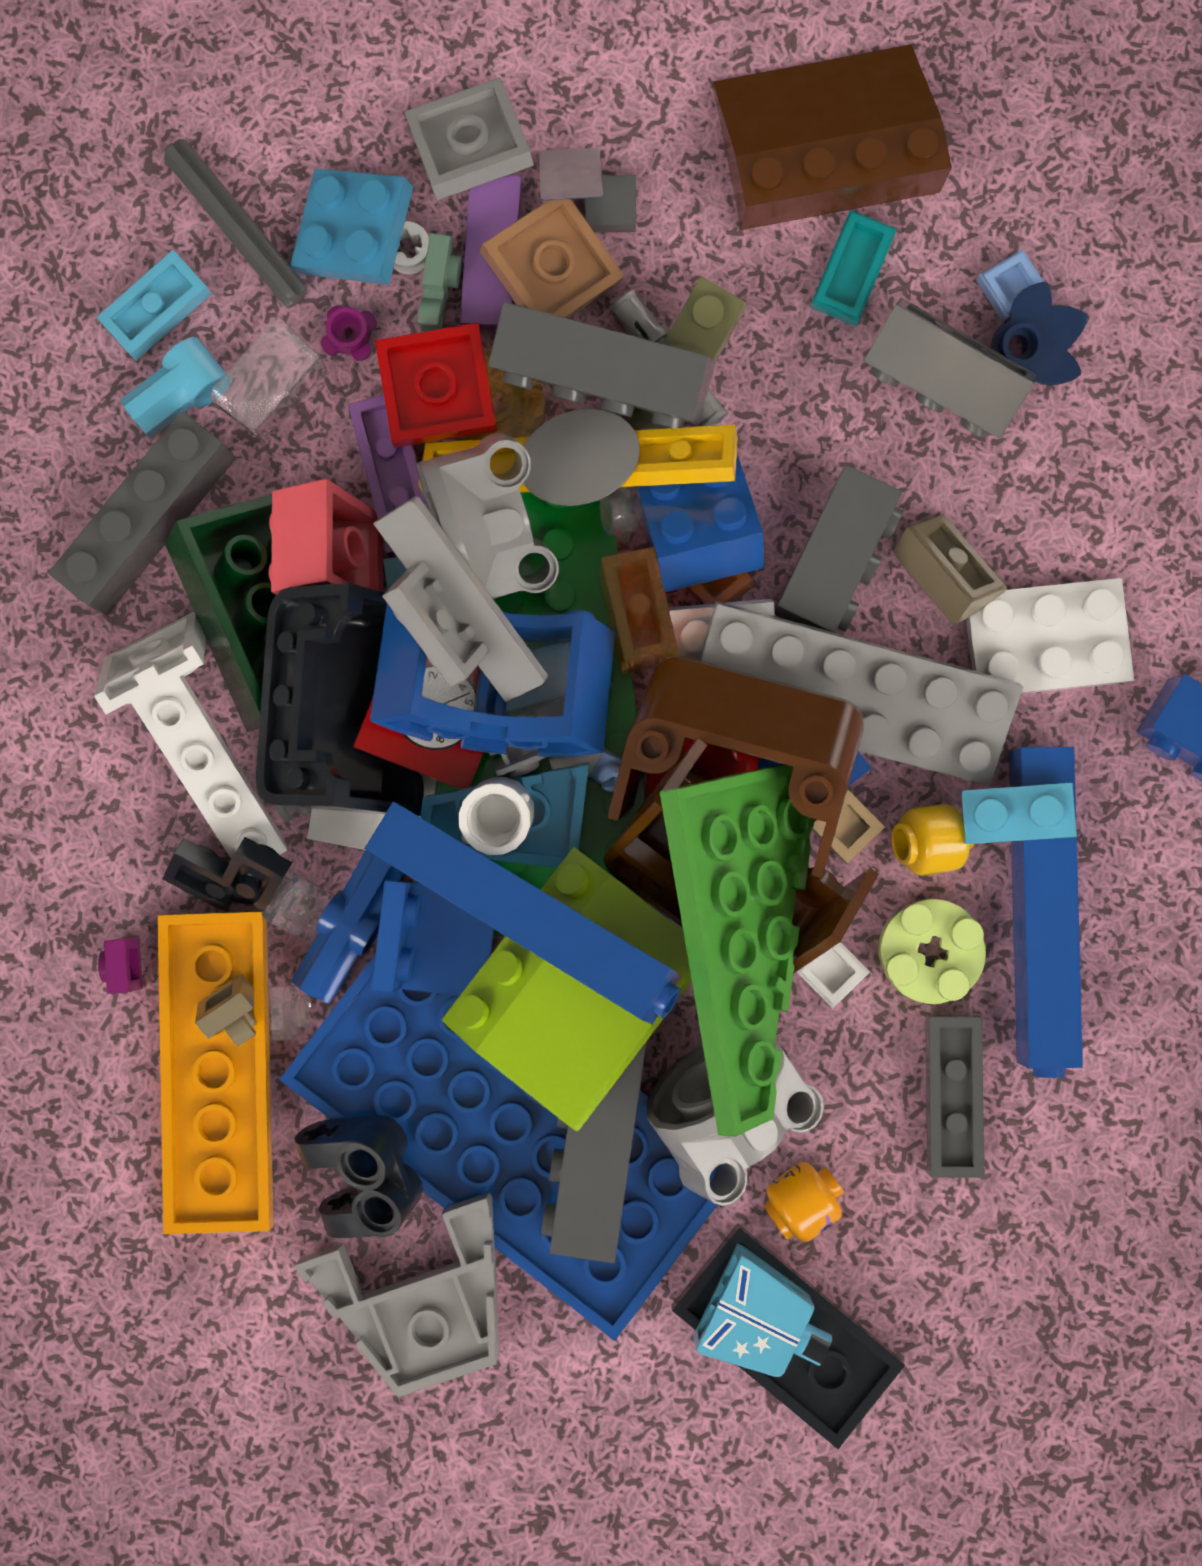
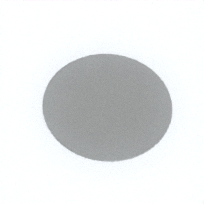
(581, 457)

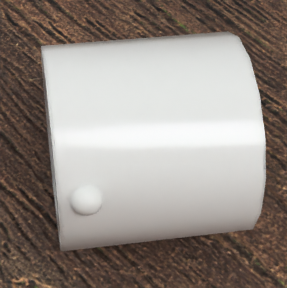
(496, 816)

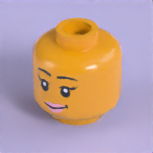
(804, 1201)

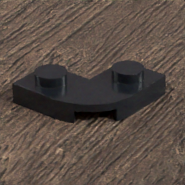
(247, 879)

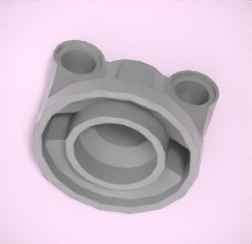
(487, 515)
(686, 1123)

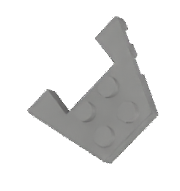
(426, 1324)

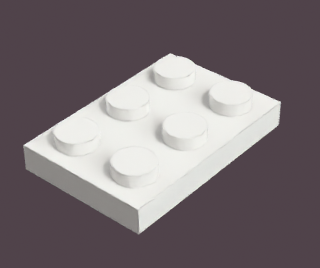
(1054, 636)

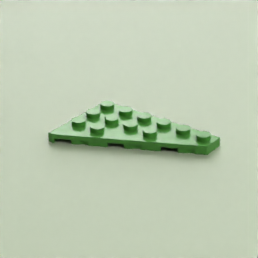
(736, 875)

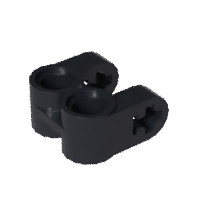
(370, 1159)

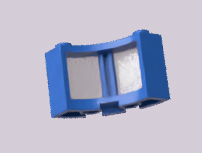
(557, 717)

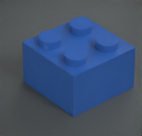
(702, 530)

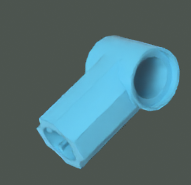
(181, 383)

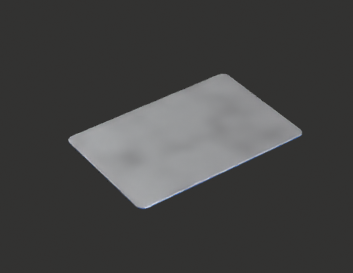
(570, 174)

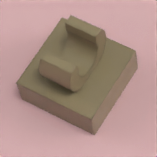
(228, 1010)

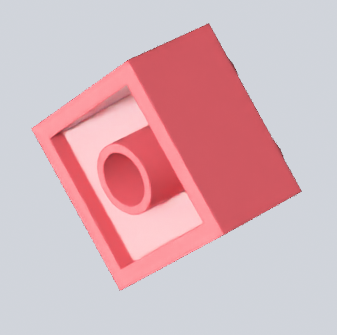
(323, 538)

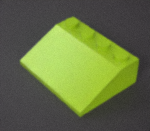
(549, 1028)

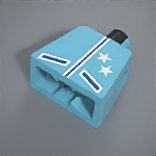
(759, 1319)

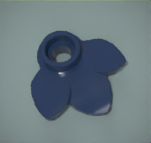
(1044, 333)

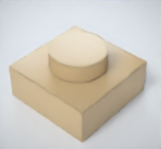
(854, 829)

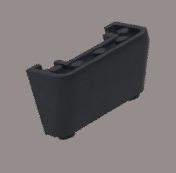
(315, 699)

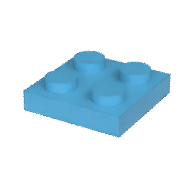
(352, 226)

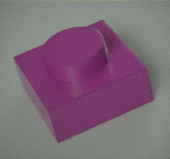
(121, 965)

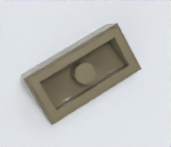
(948, 568)

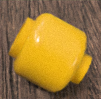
(931, 840)

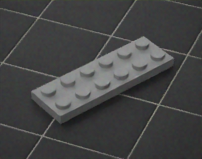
(909, 703)

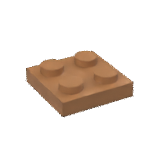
(552, 260)

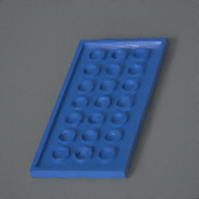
(485, 1134)

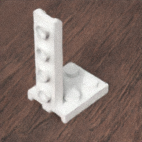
(153, 681)

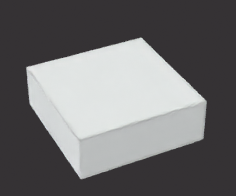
(834, 974)

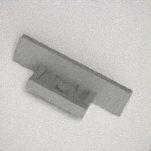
(450, 607)

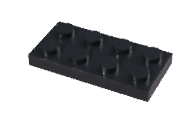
(825, 1396)

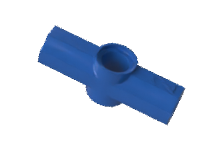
(345, 929)

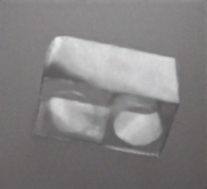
(264, 375)

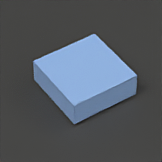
(1006, 281)

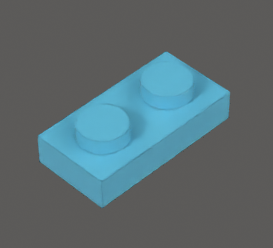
(154, 305)
(1019, 813)

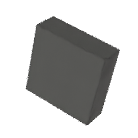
(616, 207)

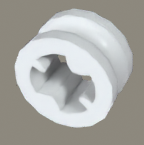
(417, 263)

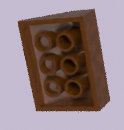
(831, 136)

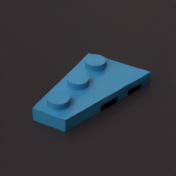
(557, 815)

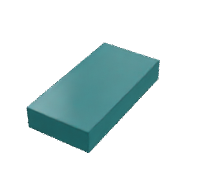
(853, 268)

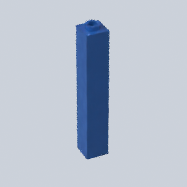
(526, 915)
(1046, 929)

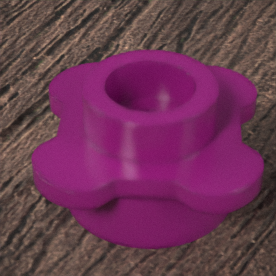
(344, 318)

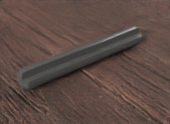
(235, 223)

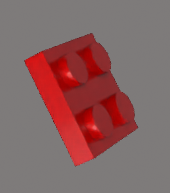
(435, 385)

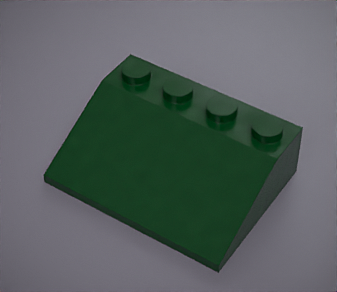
(226, 576)

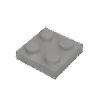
(469, 138)

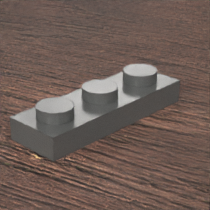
(954, 1096)

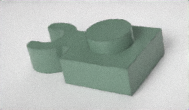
(440, 273)

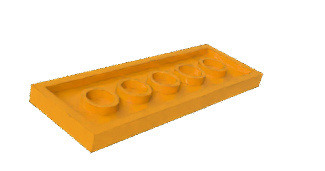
(211, 1089)

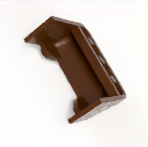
(753, 717)
(644, 864)

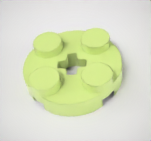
(958, 936)

